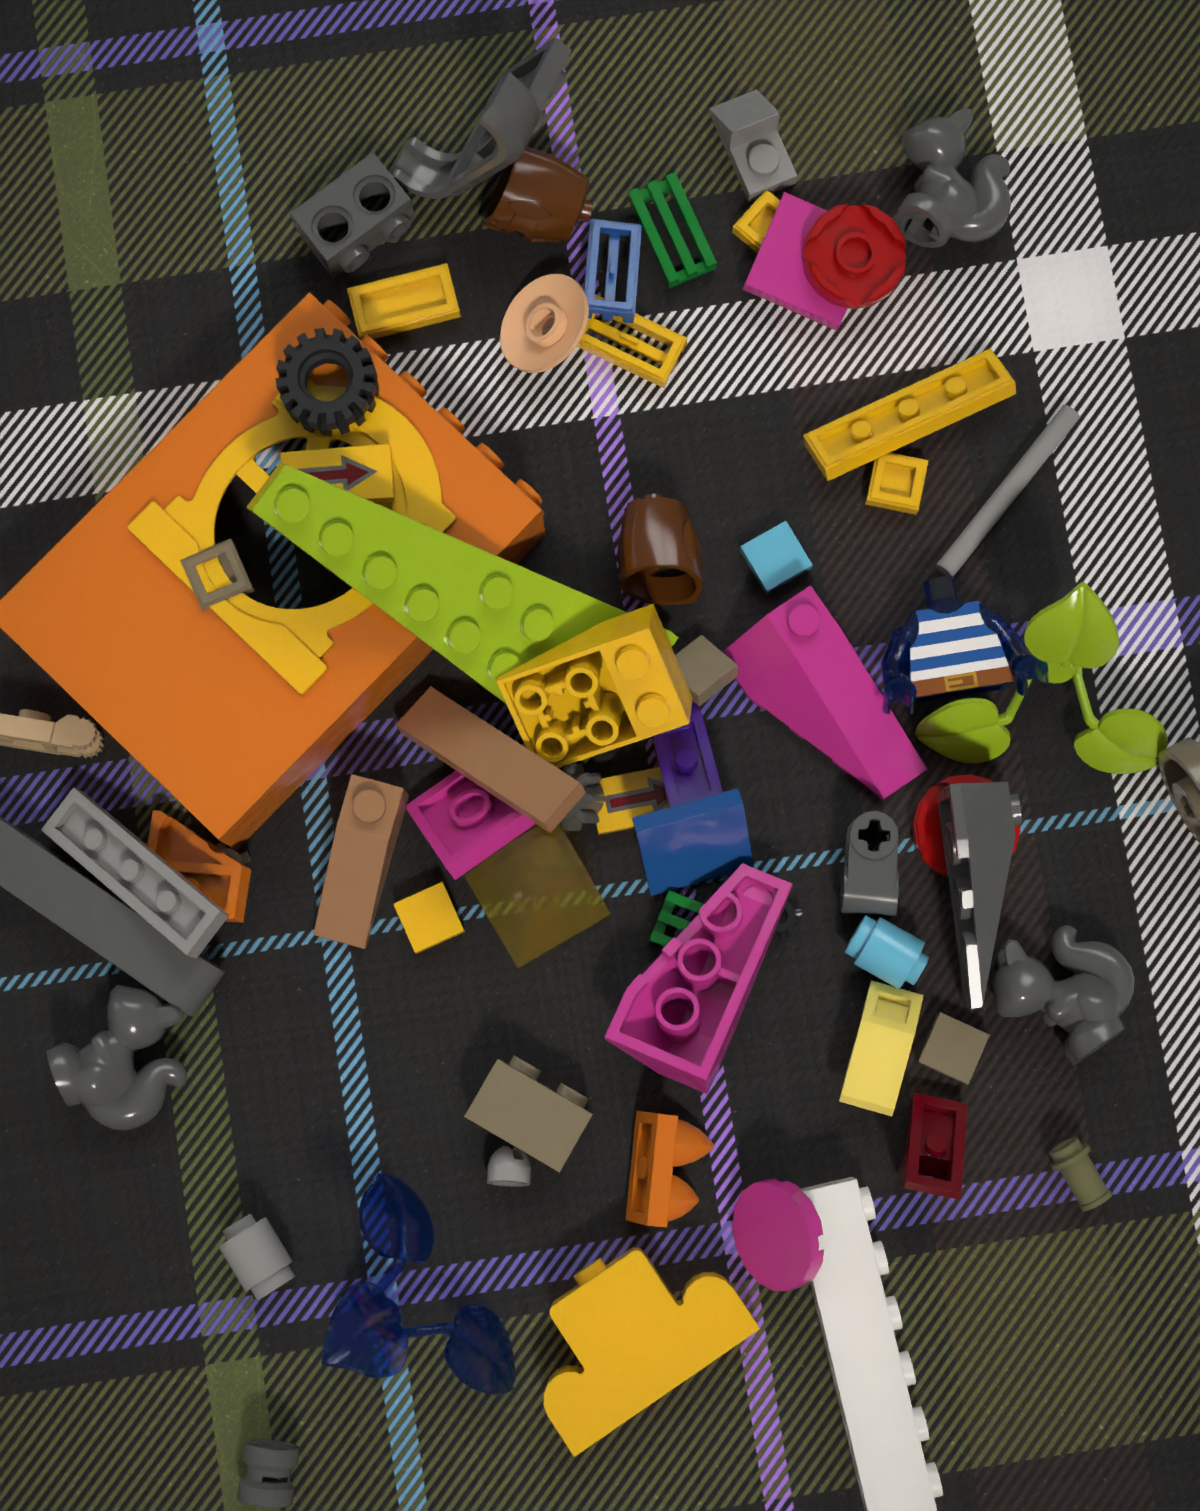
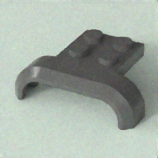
(498, 136)

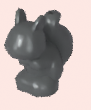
(945, 200)
(1082, 1004)
(104, 1070)

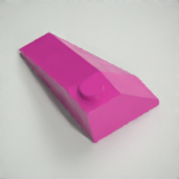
(815, 684)
(693, 994)

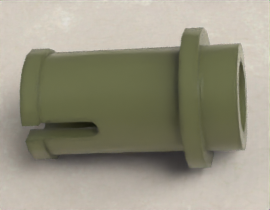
(1079, 1173)

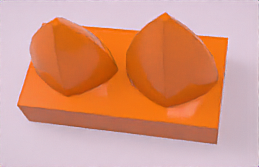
(658, 1146)

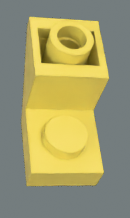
(881, 1048)

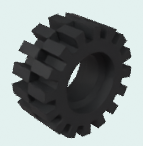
(327, 350)

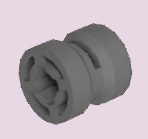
(268, 1473)

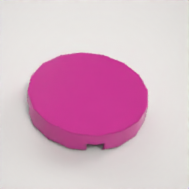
(778, 1234)

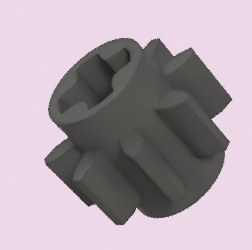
(590, 804)

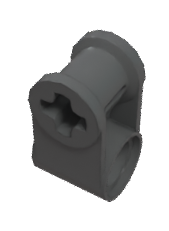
(869, 876)

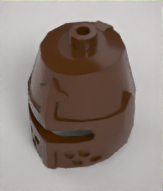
(539, 199)
(656, 536)

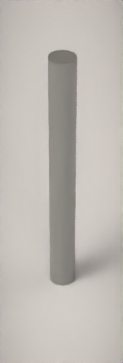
(1007, 491)

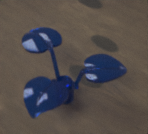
(366, 1324)

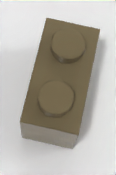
(530, 1113)

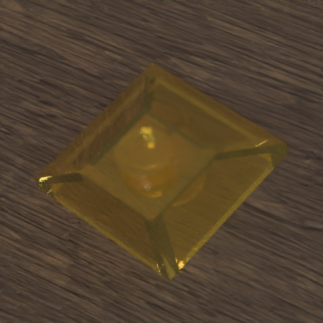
(536, 893)

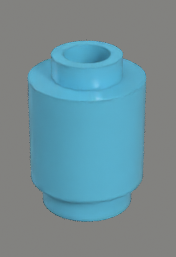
(887, 951)

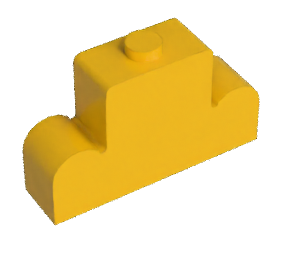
(635, 1342)

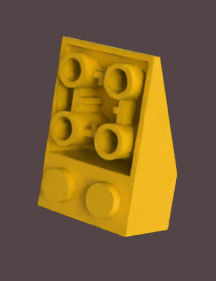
(599, 690)

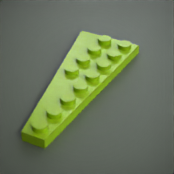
(444, 591)

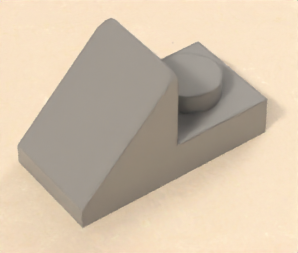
(753, 143)

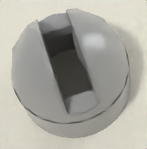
(509, 1168)

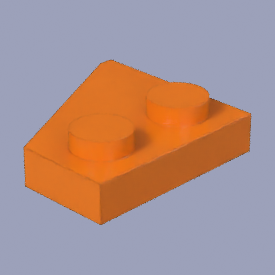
(201, 863)

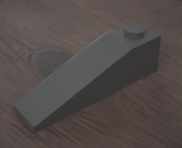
(978, 849)

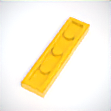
(909, 414)

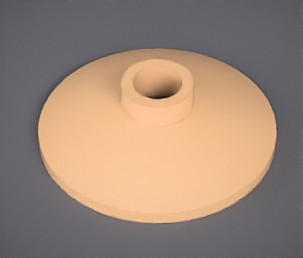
(544, 323)

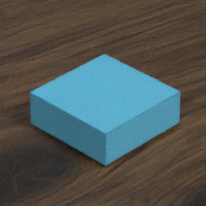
(776, 557)

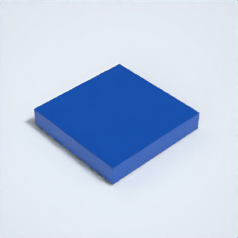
(693, 841)

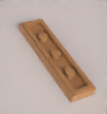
(491, 759)

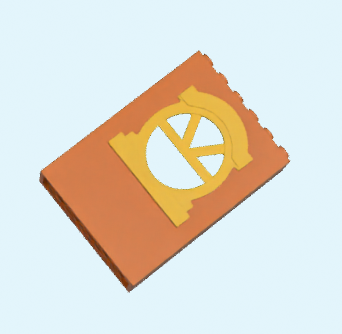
(247, 694)

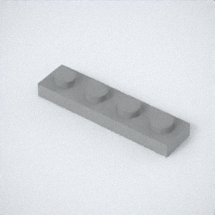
(135, 873)

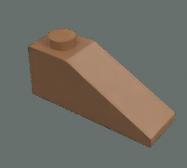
(360, 860)

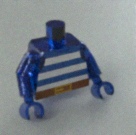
(954, 652)

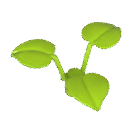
(1068, 637)

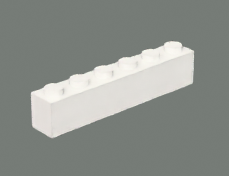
(865, 1358)

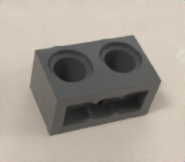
(343, 206)

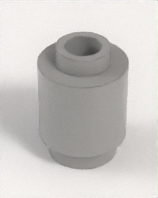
(256, 1256)

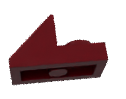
(934, 1146)

